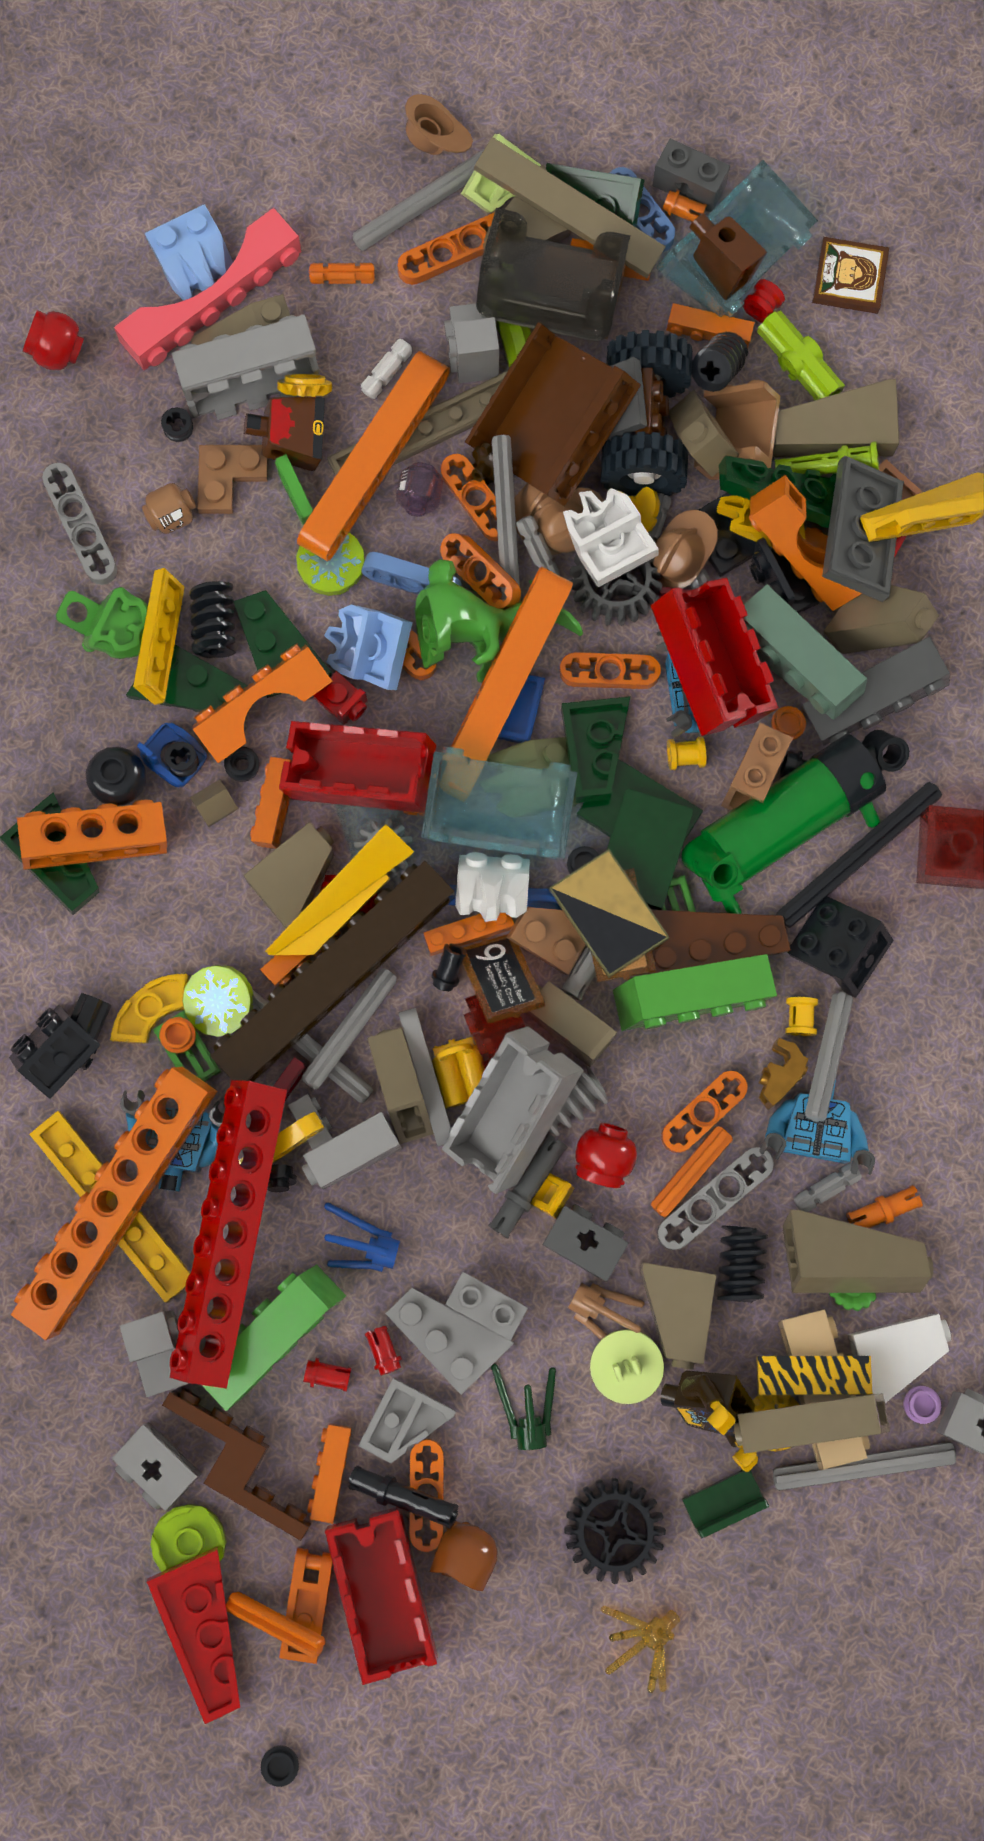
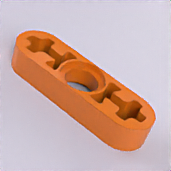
(455, 483)
(495, 573)
(618, 659)
(730, 1100)
(417, 1466)

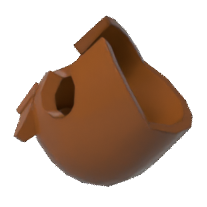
(466, 1555)

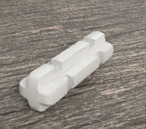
(386, 368)

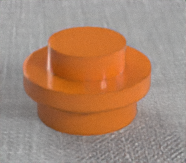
(789, 721)
(177, 1035)

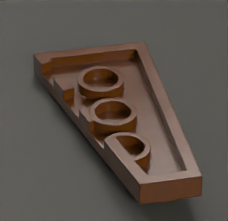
(716, 937)

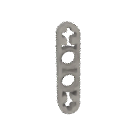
(76, 525)
(425, 1075)
(712, 1195)

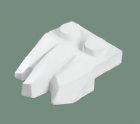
(609, 536)
(492, 885)

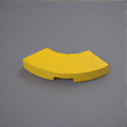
(147, 1007)

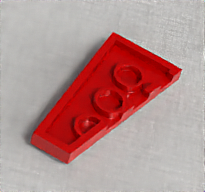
(197, 1623)

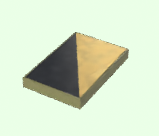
(609, 913)

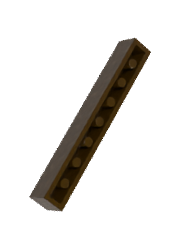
(334, 974)

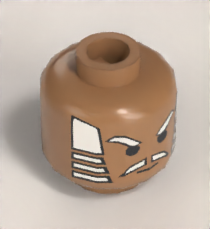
(169, 508)

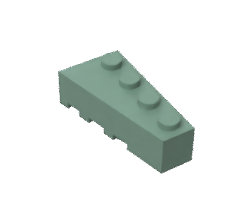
(802, 654)

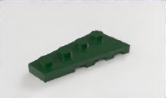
(748, 477)

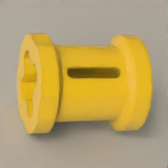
(686, 753)
(801, 1016)

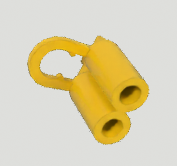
(457, 1070)

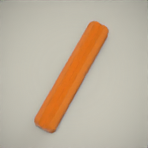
(691, 1171)
(275, 1624)

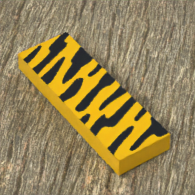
(814, 1375)

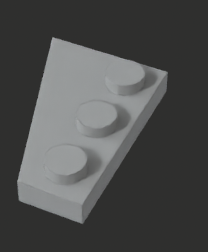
(447, 1338)

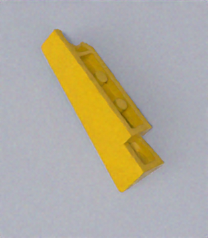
(936, 509)
(343, 895)

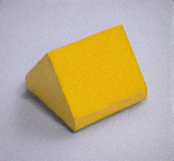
(552, 1195)

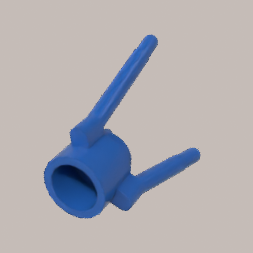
(379, 1250)

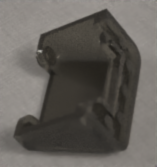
(548, 281)

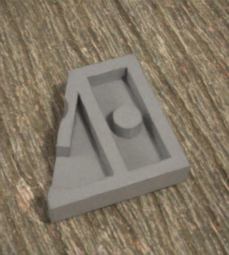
(402, 1421)

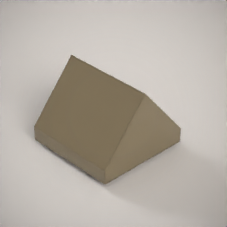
(214, 803)

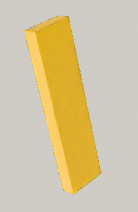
(159, 636)

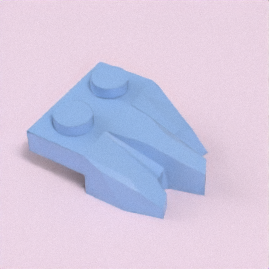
(190, 251)
(369, 645)

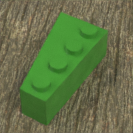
(694, 991)
(277, 1331)

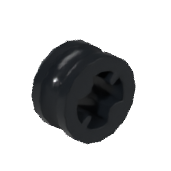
(183, 433)
(181, 749)

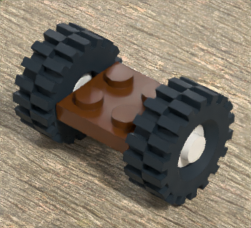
(651, 455)

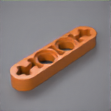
(452, 241)

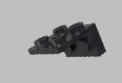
(776, 571)
(842, 944)
(52, 1051)

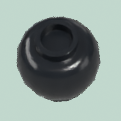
(115, 776)

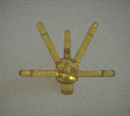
(653, 1635)

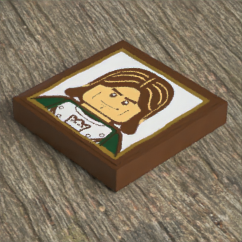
(850, 275)

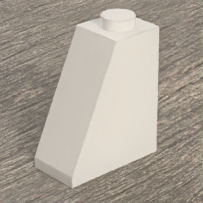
(901, 1351)

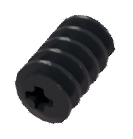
(719, 361)
(210, 618)
(742, 1264)

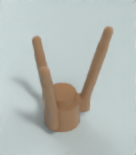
(589, 1303)

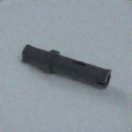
(389, 1491)

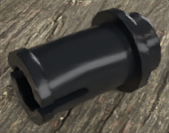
(446, 975)

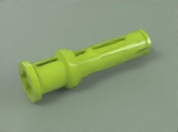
(828, 462)

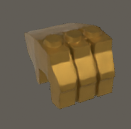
(779, 1079)

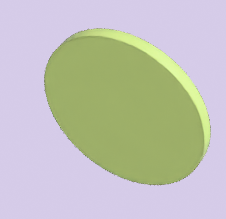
(627, 1366)

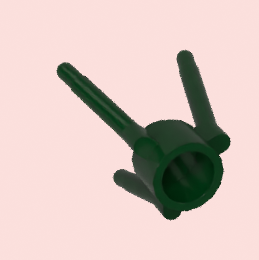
(530, 1431)

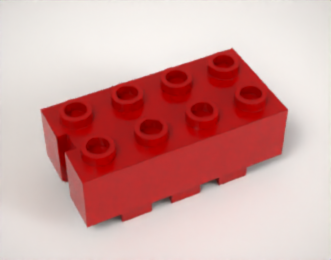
(715, 656)
(358, 766)
(381, 1595)

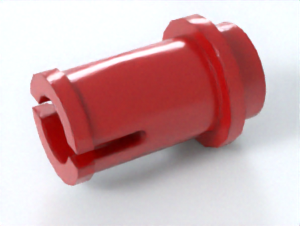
(383, 1351)
(327, 1375)

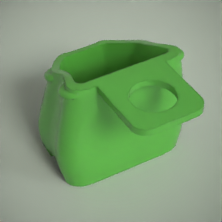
(110, 627)

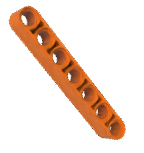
(373, 456)
(512, 664)

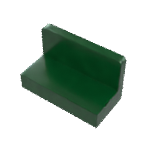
(724, 1503)

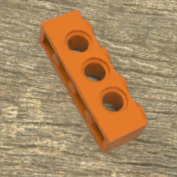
(78, 848)

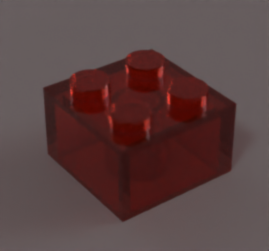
(951, 847)

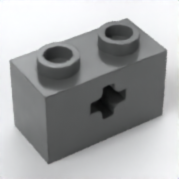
(692, 173)
(598, 1260)

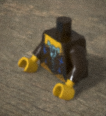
(713, 1405)

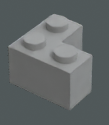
(472, 344)
(151, 1344)

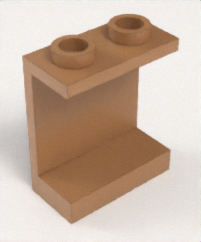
(748, 419)
(757, 767)

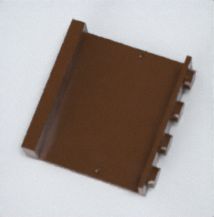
(556, 411)

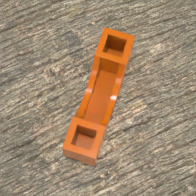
(780, 513)
(296, 675)

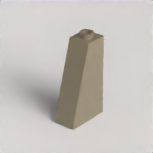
(840, 420)
(850, 1258)
(812, 1423)

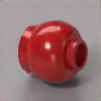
(53, 340)
(605, 1155)

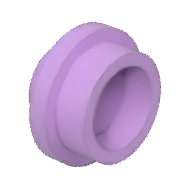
(922, 1404)

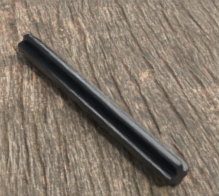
(859, 854)

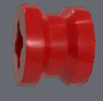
(763, 300)

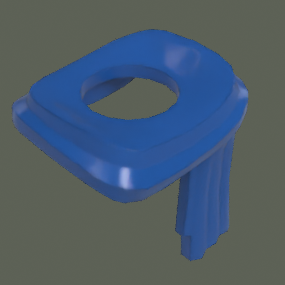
(152, 748)

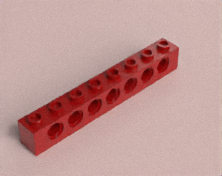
(237, 1250)

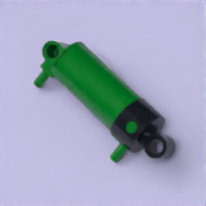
(795, 810)

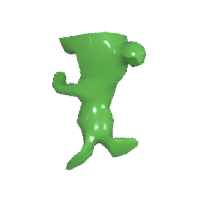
(455, 615)

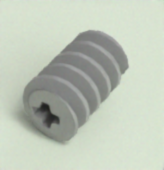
(583, 1094)

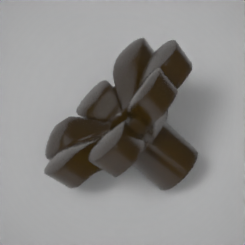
(483, 463)

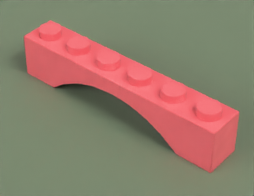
(157, 330)

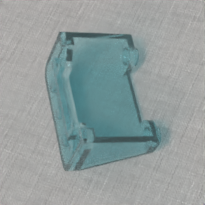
(767, 213)
(499, 805)

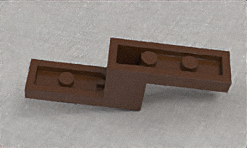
(238, 1463)

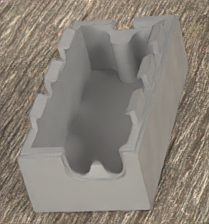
(244, 366)
(512, 1108)

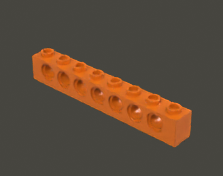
(33, 1304)

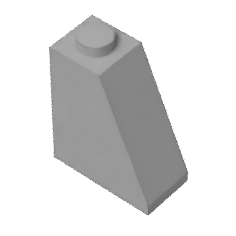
(351, 1152)

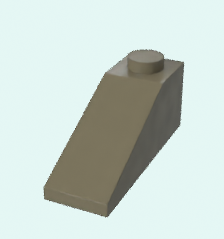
(257, 313)
(701, 433)

